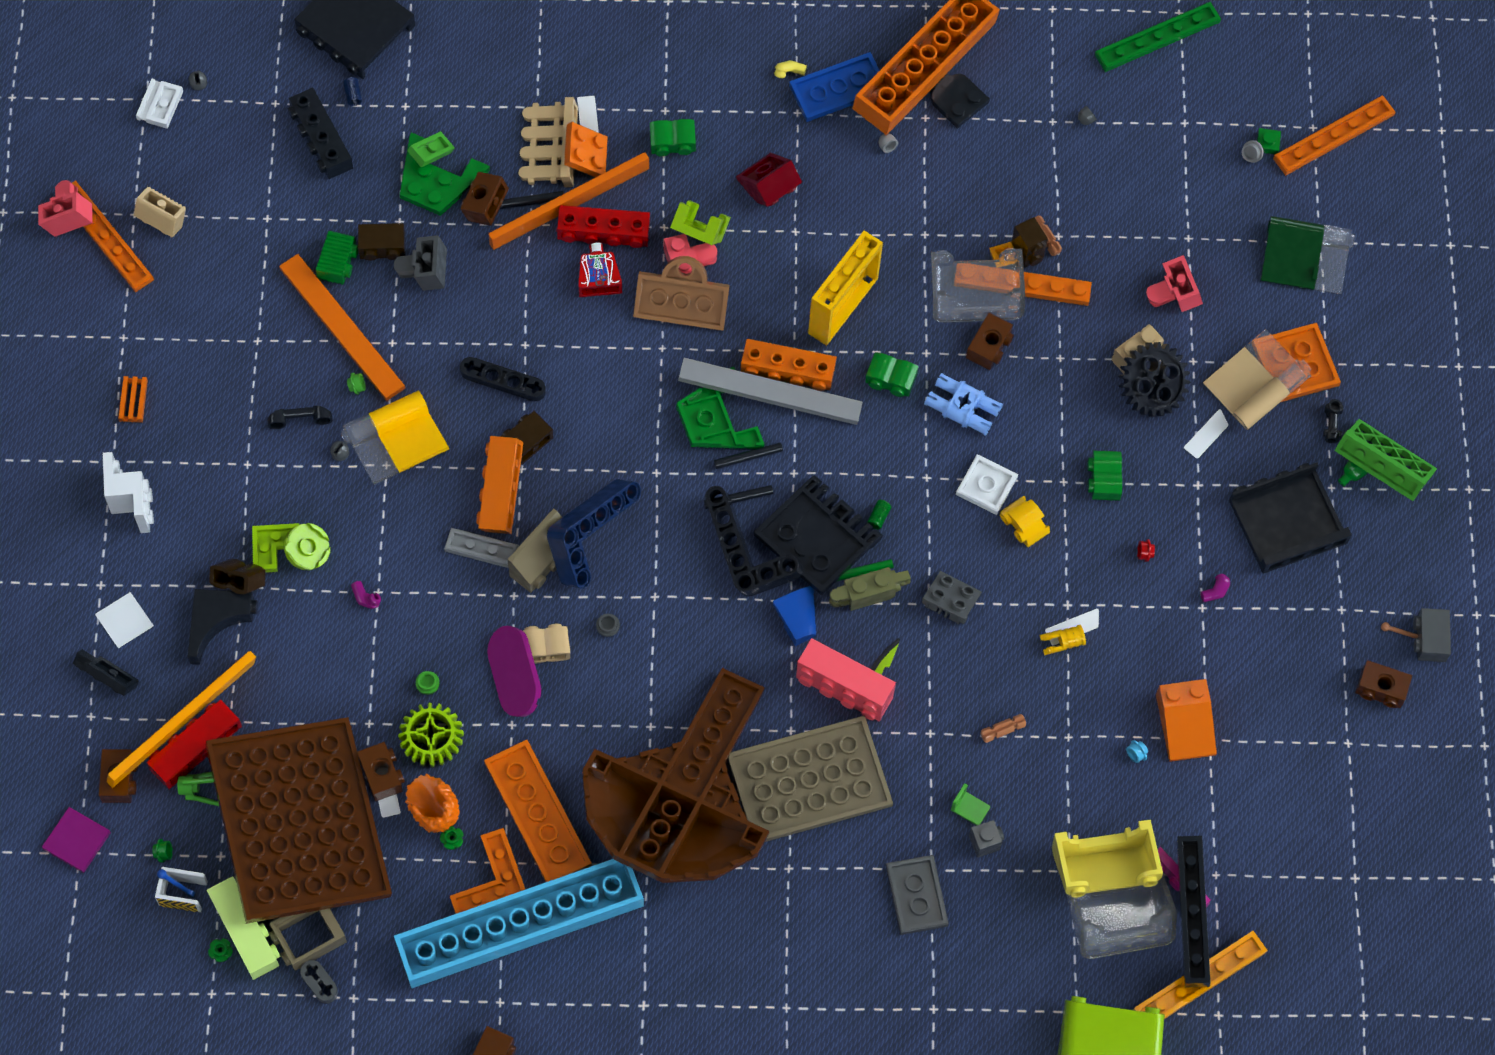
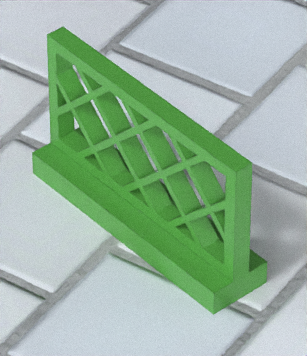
(1380, 465)

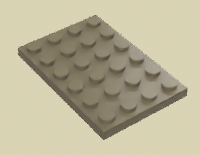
(810, 778)

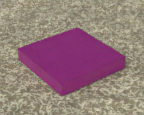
(76, 840)

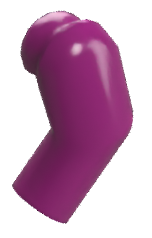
(1218, 591)

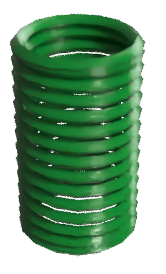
(880, 510)

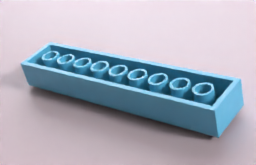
(518, 921)

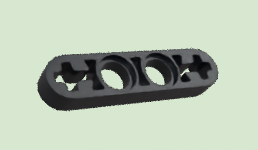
(501, 382)

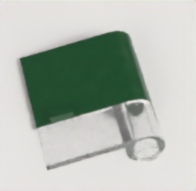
(1306, 254)

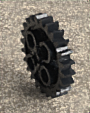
(1171, 386)

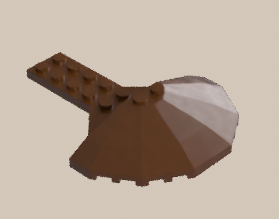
(675, 805)

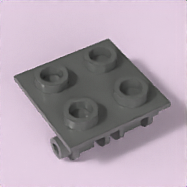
(951, 596)

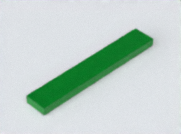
(1157, 36)

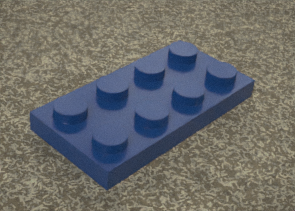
(833, 86)

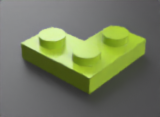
(266, 542)

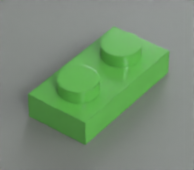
(430, 149)

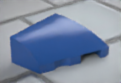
(798, 614)

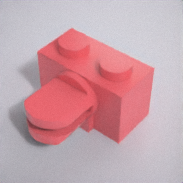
(65, 210)
(679, 246)
(1177, 286)

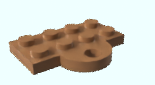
(682, 296)

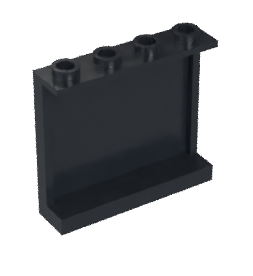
(353, 29)
(1288, 518)

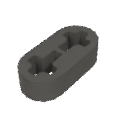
(314, 984)

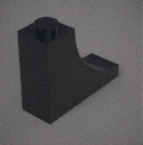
(213, 613)

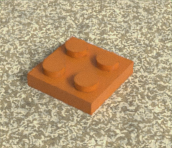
(585, 150)

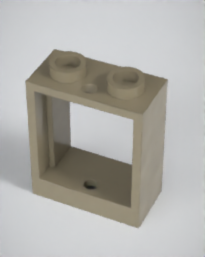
(284, 922)

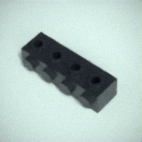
(320, 133)

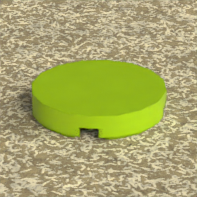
(307, 546)

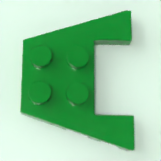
(435, 187)
(709, 424)

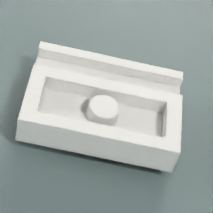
(159, 103)

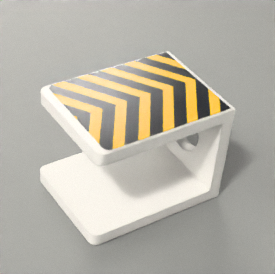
(176, 902)

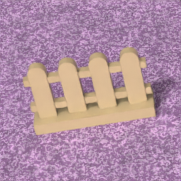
(553, 152)

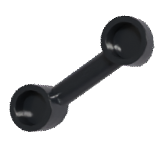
(278, 418)

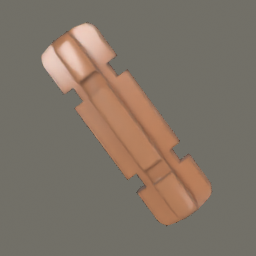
(1053, 246)
(1003, 728)

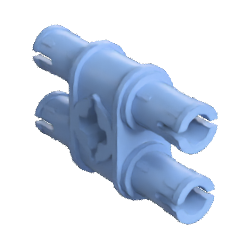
(961, 393)

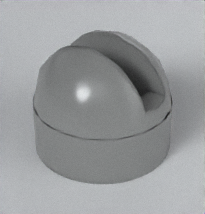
(887, 143)

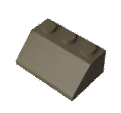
(533, 558)

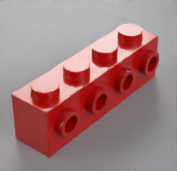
(603, 226)

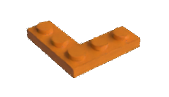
(505, 871)

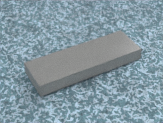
(479, 547)

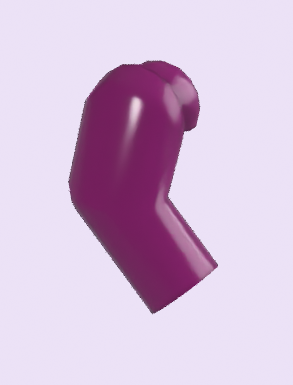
(365, 599)

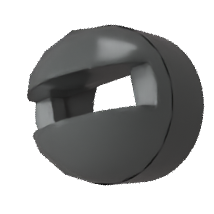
(203, 80)
(1086, 116)
(343, 452)

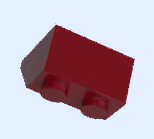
(770, 179)

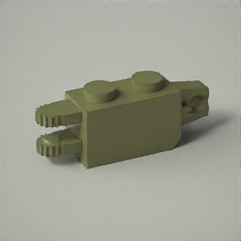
(869, 588)

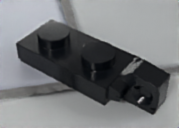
(106, 672)

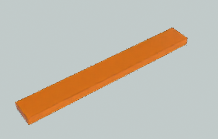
(572, 198)
(342, 327)

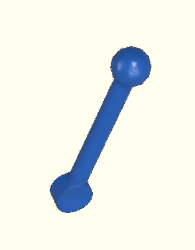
(162, 874)

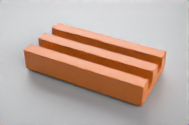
(134, 381)

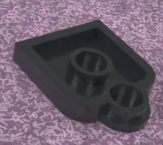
(958, 98)

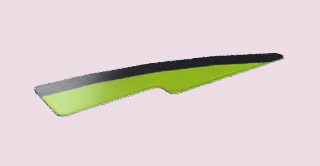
(885, 658)

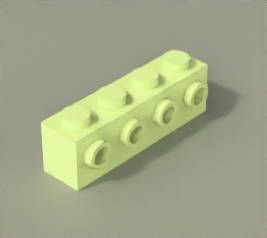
(249, 937)

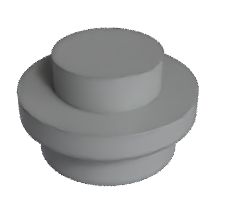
(1252, 151)

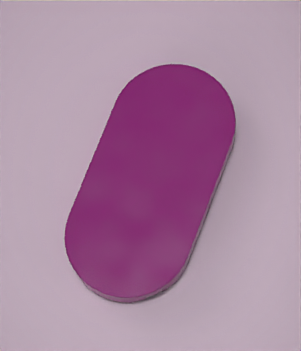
(514, 671)

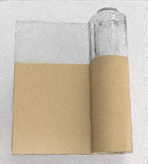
(1257, 379)

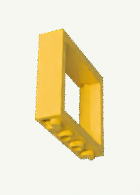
(845, 288)

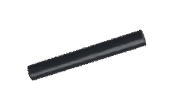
(528, 200)
(748, 455)
(745, 495)

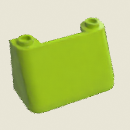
(1109, 1030)

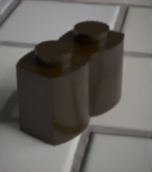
(237, 576)

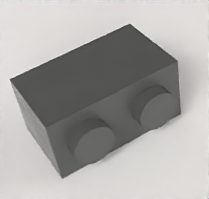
(1433, 635)

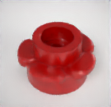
(1145, 550)

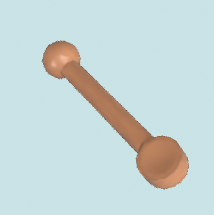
(1385, 627)

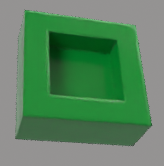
(1269, 140)

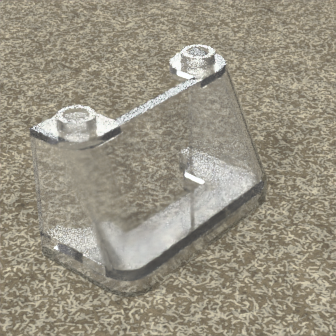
(977, 287)
(1123, 920)

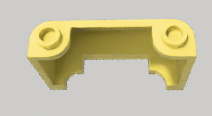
(1108, 860)

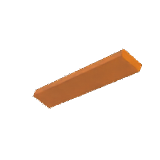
(1334, 135)
(116, 248)

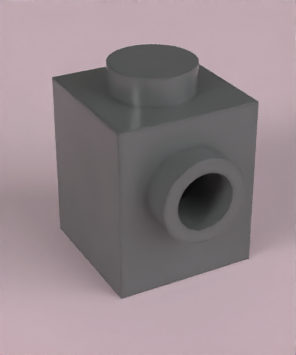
(986, 838)

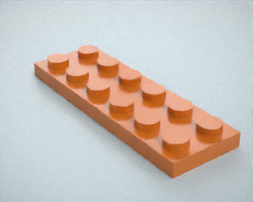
(537, 812)

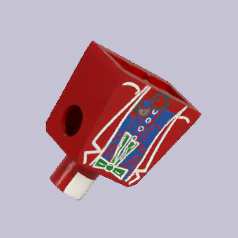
(599, 273)

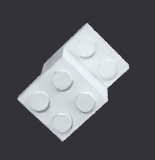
(127, 492)

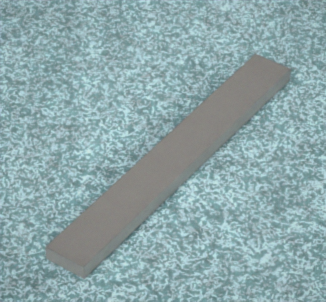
(770, 391)

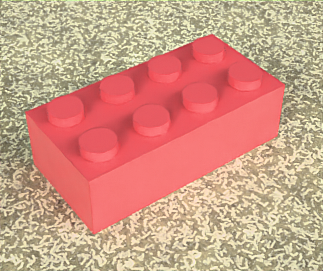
(845, 680)

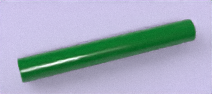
(857, 571)

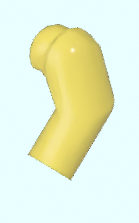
(789, 66)

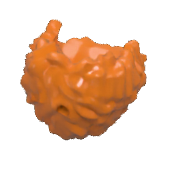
(432, 803)

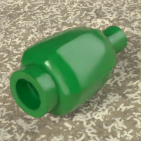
(1351, 473)

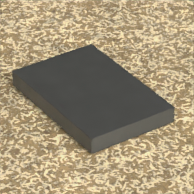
(917, 894)

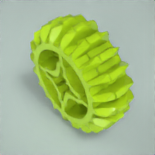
(440, 734)

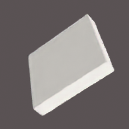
(986, 484)

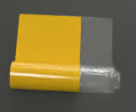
(395, 437)

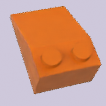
(1187, 719)

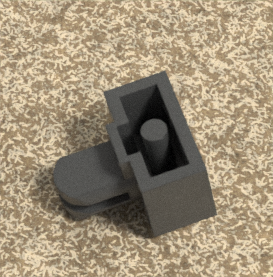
(425, 264)

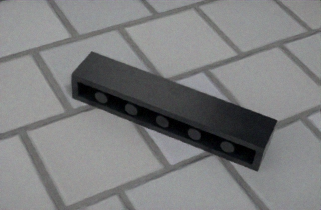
(1193, 911)

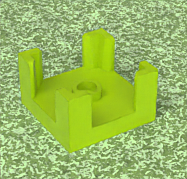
(709, 233)

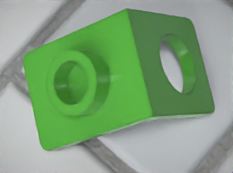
(969, 807)

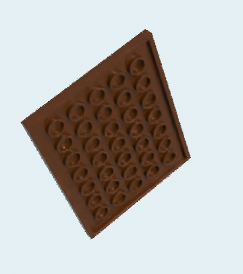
(297, 820)

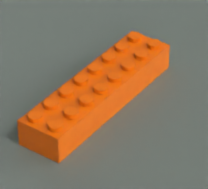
(924, 61)

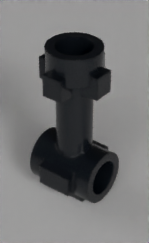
(1332, 411)

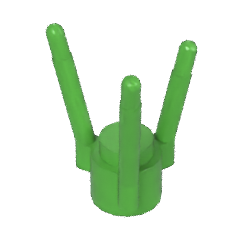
(190, 785)

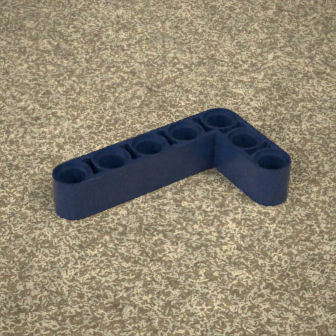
(569, 531)

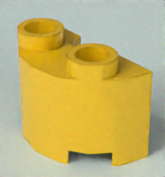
(1026, 519)

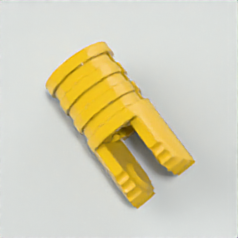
(1067, 639)

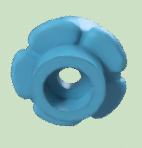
(1137, 751)

